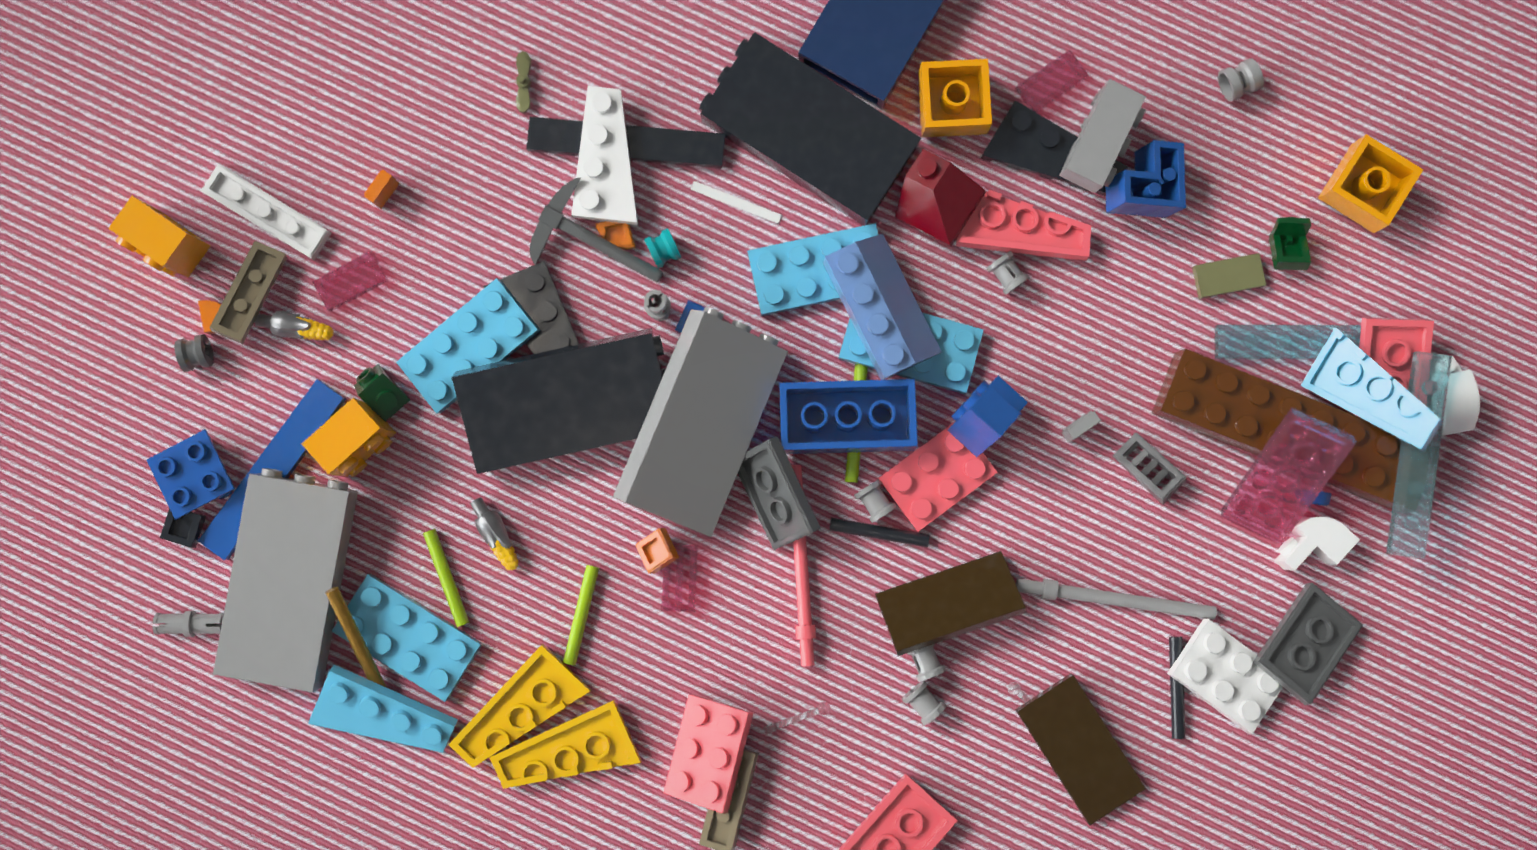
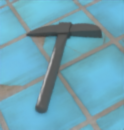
(554, 218)

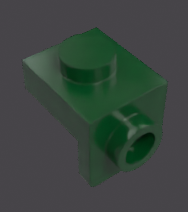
(1290, 244)
(380, 392)

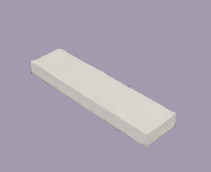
(266, 211)

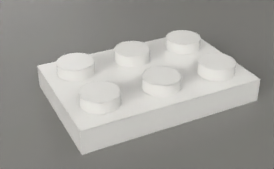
(1225, 676)

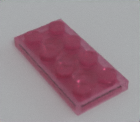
(1287, 476)

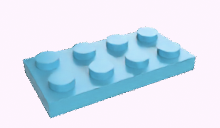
(794, 272)
(476, 335)
(946, 370)
(410, 637)

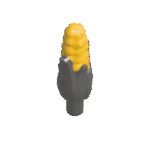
(293, 326)
(495, 534)

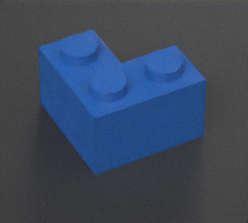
(1154, 186)
(986, 415)

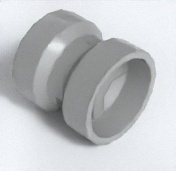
(1238, 80)

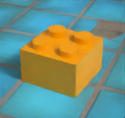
(954, 98)
(1370, 184)
(158, 238)
(349, 439)

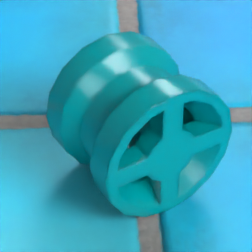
(662, 248)

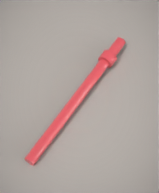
(805, 630)

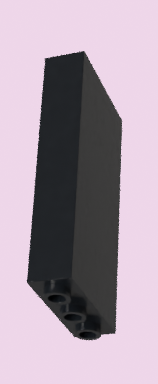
(808, 128)
(559, 399)

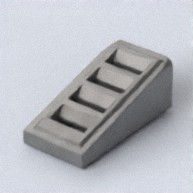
(1157, 459)

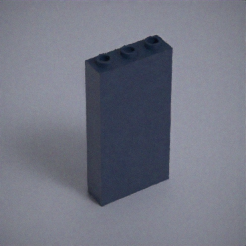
(868, 43)

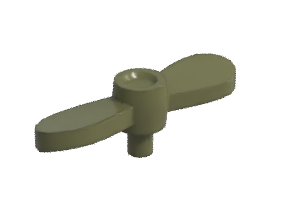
(523, 64)

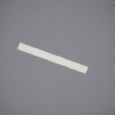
(736, 202)

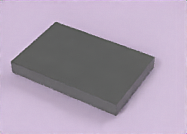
(776, 494)
(1308, 643)

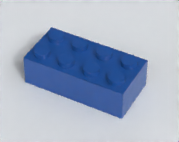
(848, 416)

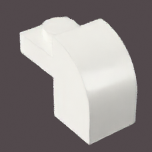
(1461, 402)
(1319, 535)

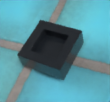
(183, 530)

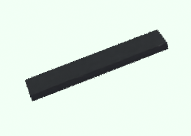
(644, 143)

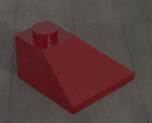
(937, 198)

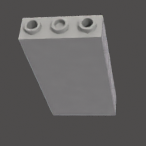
(701, 421)
(283, 563)

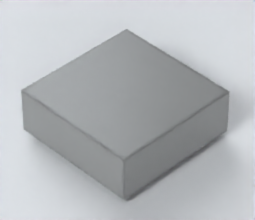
(1080, 426)

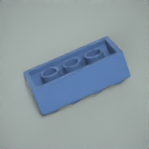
(881, 306)

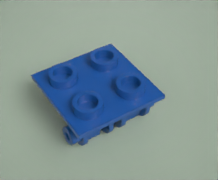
(190, 474)

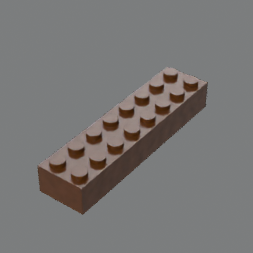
(1249, 409)

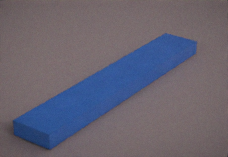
(281, 454)

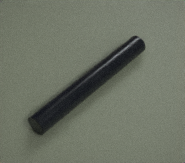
(879, 532)
(1176, 692)

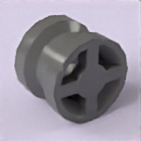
(194, 353)

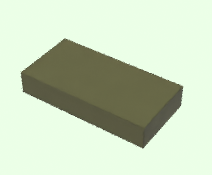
(1229, 276)

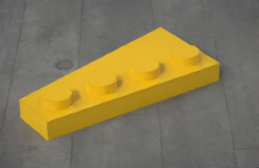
(525, 701)
(577, 746)

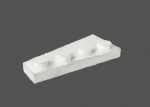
(604, 161)

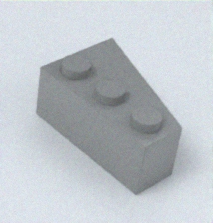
(1103, 136)

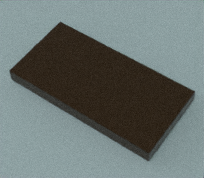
(950, 603)
(1080, 749)

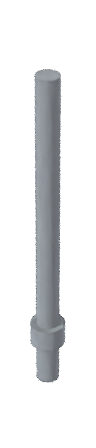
(1051, 590)

